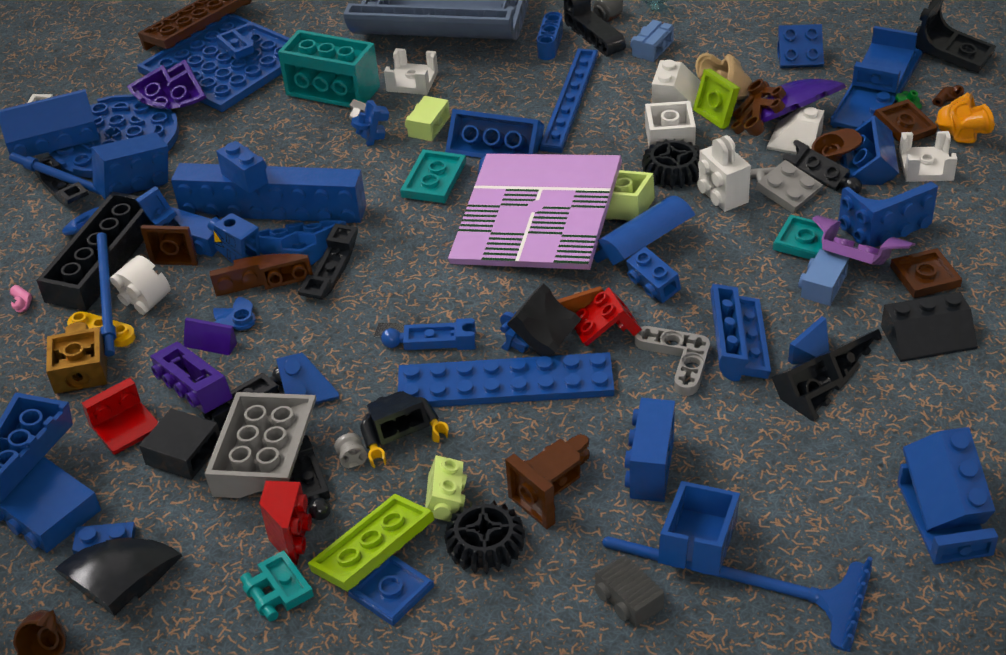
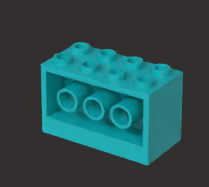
(329, 68)

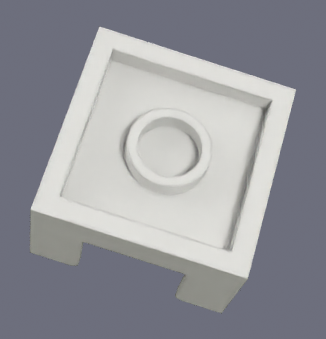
(411, 77)
(927, 162)

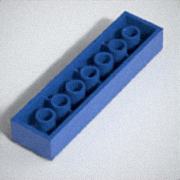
(288, 195)

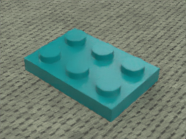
(433, 176)

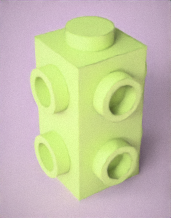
(445, 487)

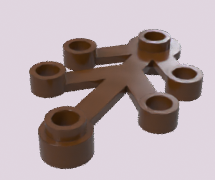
(755, 102)

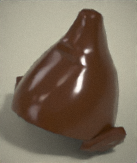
(37, 632)

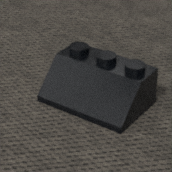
(929, 326)

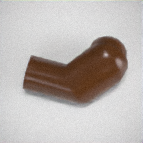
(948, 94)

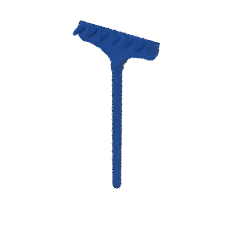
(840, 603)

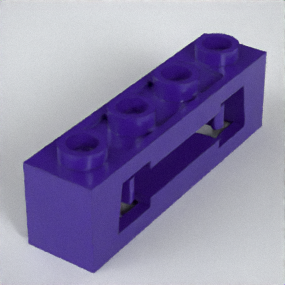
(206, 393)

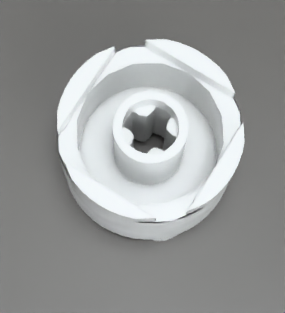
(140, 284)

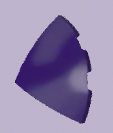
(169, 87)
(802, 93)

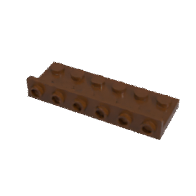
(187, 21)

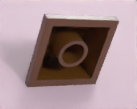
(169, 245)

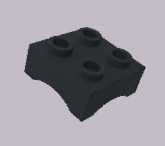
(543, 322)

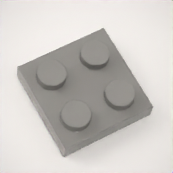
(788, 186)

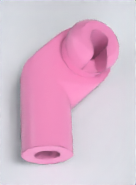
(23, 298)

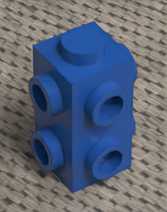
(653, 275)

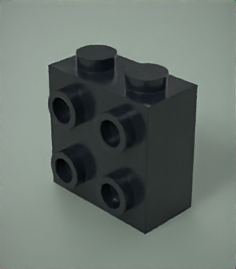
(180, 443)

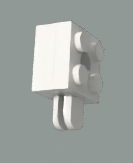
(724, 174)

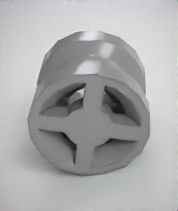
(350, 450)

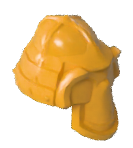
(965, 119)

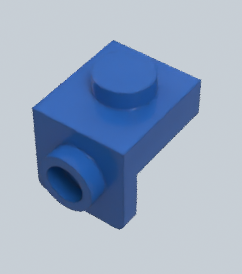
(156, 207)

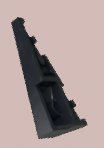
(811, 382)

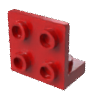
(602, 314)
(119, 416)

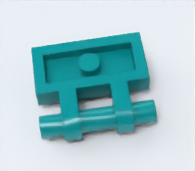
(283, 578)

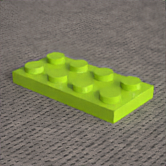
(371, 542)

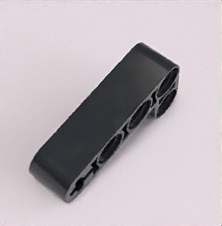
(592, 27)

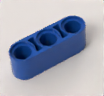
(549, 35)

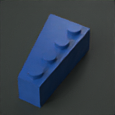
(27, 433)

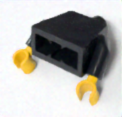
(396, 417)

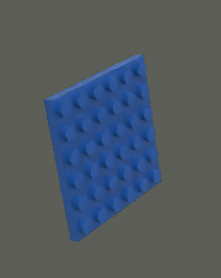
(218, 72)

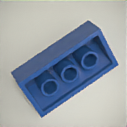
(48, 124)
(487, 133)

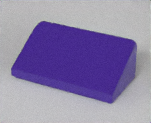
(209, 336)

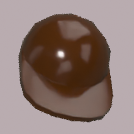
(837, 143)

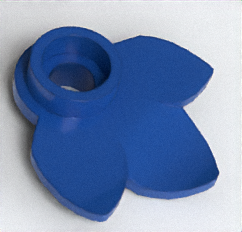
(239, 316)

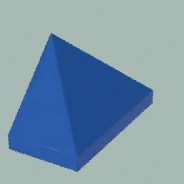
(810, 343)

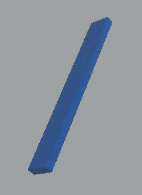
(569, 101)

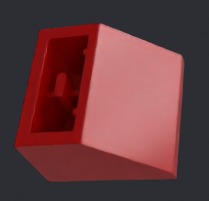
(286, 516)

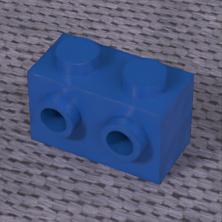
(242, 166)

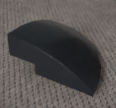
(118, 570)

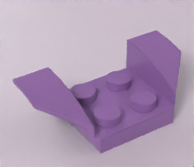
(846, 247)

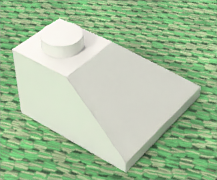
(801, 125)

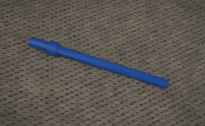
(32, 164)
(108, 329)

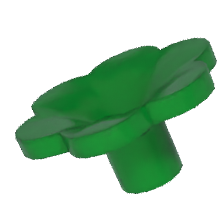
(912, 96)

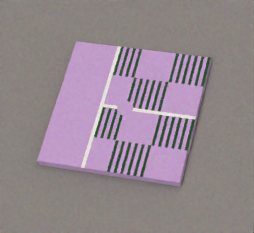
(536, 211)

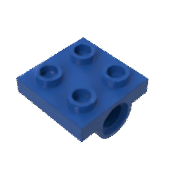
(800, 46)

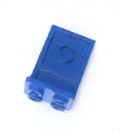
(877, 220)

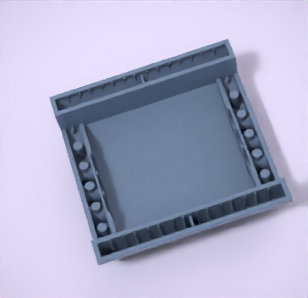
(438, 18)

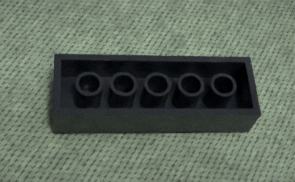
(74, 274)

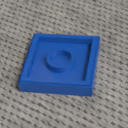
(391, 589)

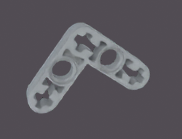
(688, 354)

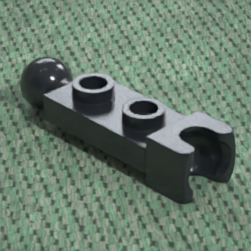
(822, 168)
(258, 384)
(312, 481)

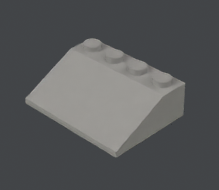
(258, 442)

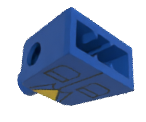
(235, 237)

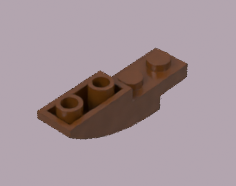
(260, 270)

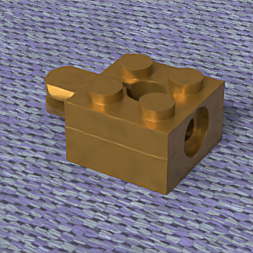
(73, 353)

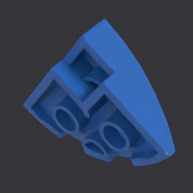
(298, 239)

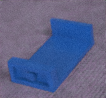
(885, 59)
(951, 543)

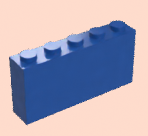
(48, 506)

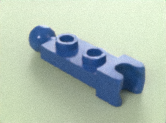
(433, 336)

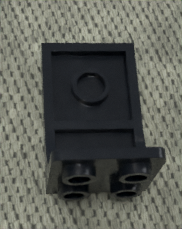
(941, 40)

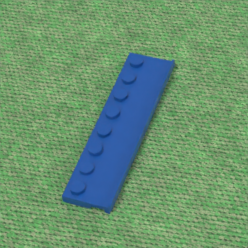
(861, 102)

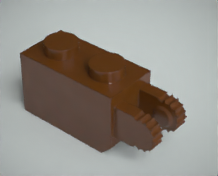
(562, 461)

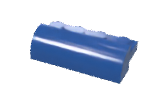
(643, 229)
(739, 334)

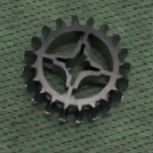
(672, 162)
(466, 534)

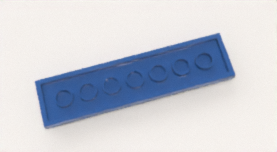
(509, 379)

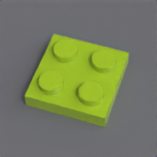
(716, 98)

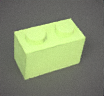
(427, 118)

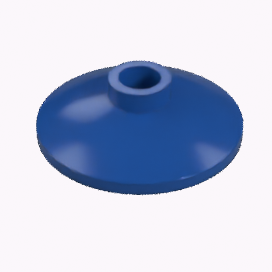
(77, 223)

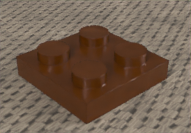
(906, 118)
(926, 273)
(530, 490)

